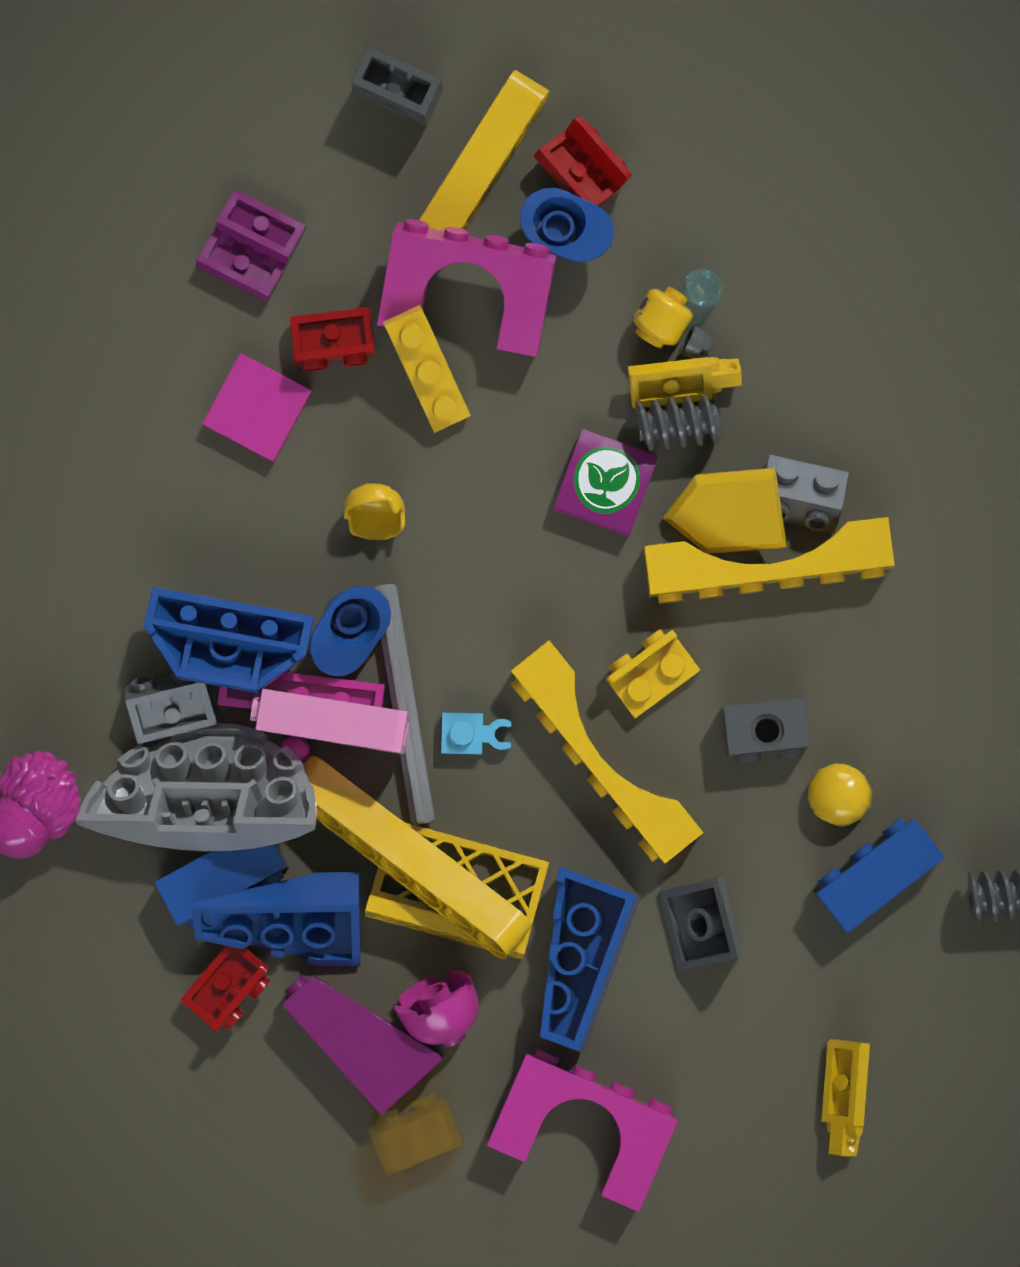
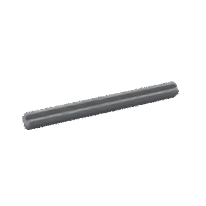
(403, 699)

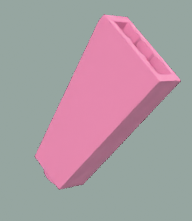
(331, 721)

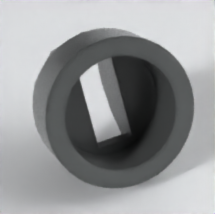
(696, 344)

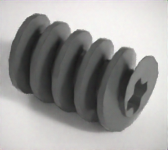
(678, 422)
(995, 895)

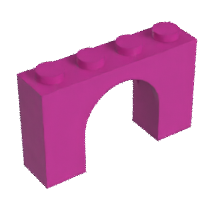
(521, 272)
(642, 1126)

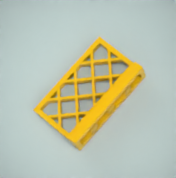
(423, 918)

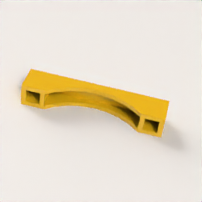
(683, 569)
(659, 820)

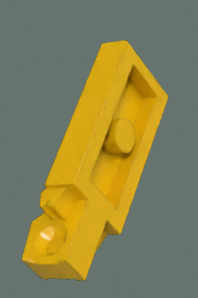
(682, 379)
(845, 1094)

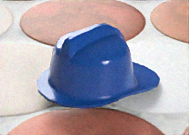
(566, 225)
(349, 630)

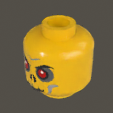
(662, 317)

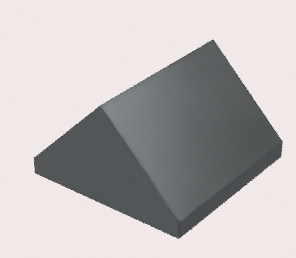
(700, 924)

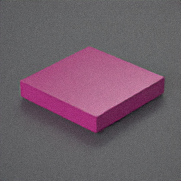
(257, 407)

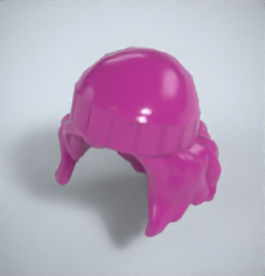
(35, 803)

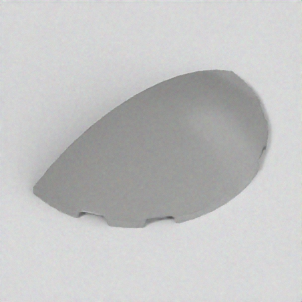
(204, 793)

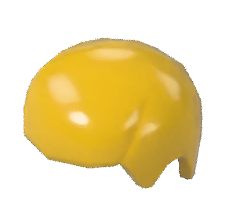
(374, 512)
(840, 794)

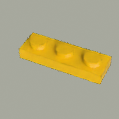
(426, 368)

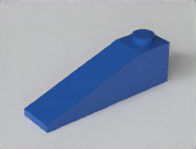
(299, 916)

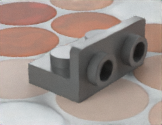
(167, 706)

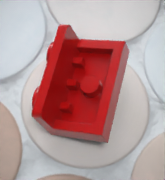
(584, 163)
(332, 338)
(225, 987)

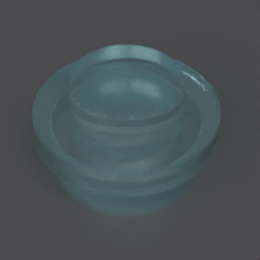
(702, 288)

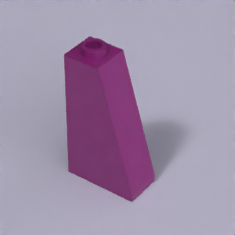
(364, 1045)

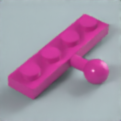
(309, 685)

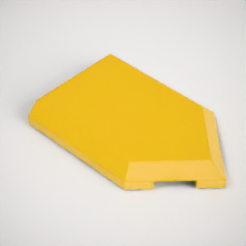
(730, 511)

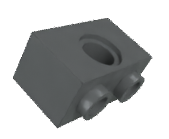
(786, 714)

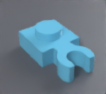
(466, 733)

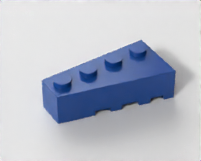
(584, 949)

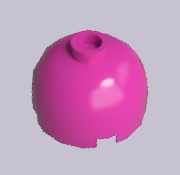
(439, 1010)

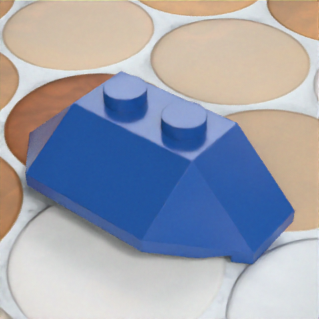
(225, 639)

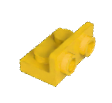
(651, 673)

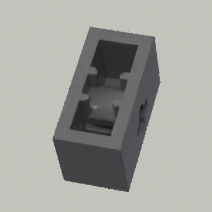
(397, 86)

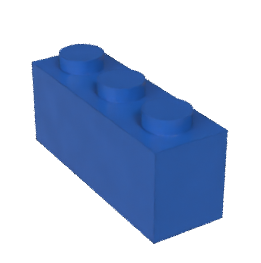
(877, 873)
(219, 875)

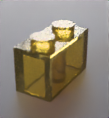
(416, 1134)

